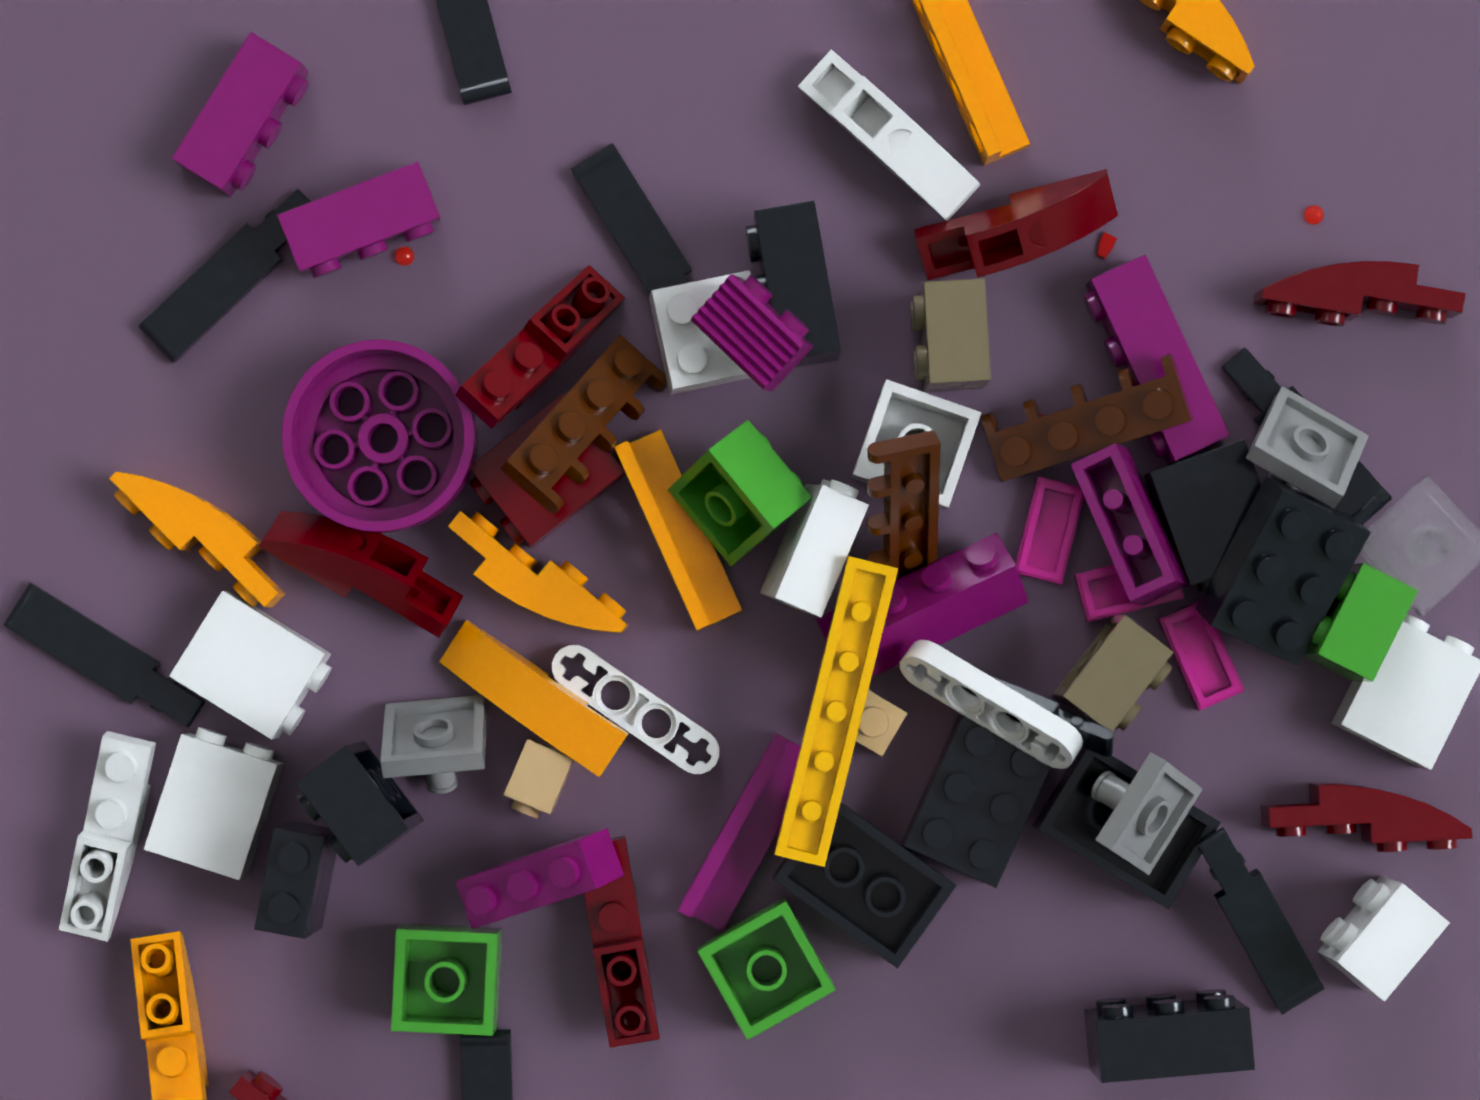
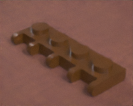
(581, 420)
(1088, 424)
(910, 501)

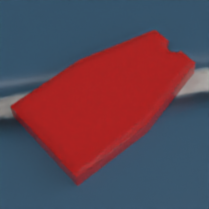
(1105, 245)

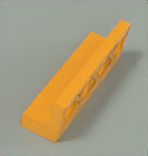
(972, 78)
(682, 543)

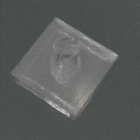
(1424, 544)

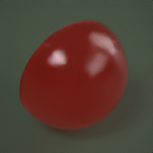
(1314, 214)
(404, 256)

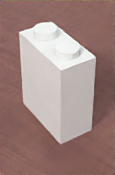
(815, 547)
(252, 666)
(1412, 696)
(214, 803)

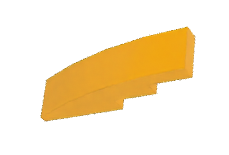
(533, 698)

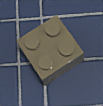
(951, 335)
(1115, 674)

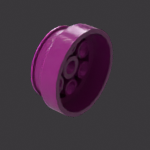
(316, 418)

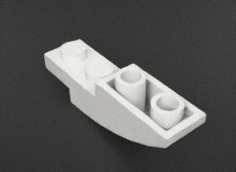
(889, 135)
(109, 836)

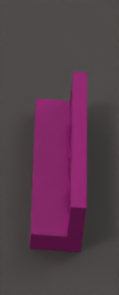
(743, 837)

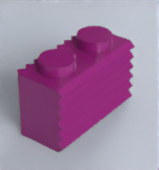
(753, 331)

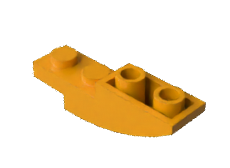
(1208, 32)
(186, 519)
(551, 593)
(169, 1017)

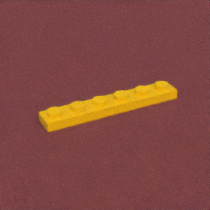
(836, 711)

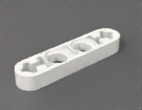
(639, 704)
(1037, 733)

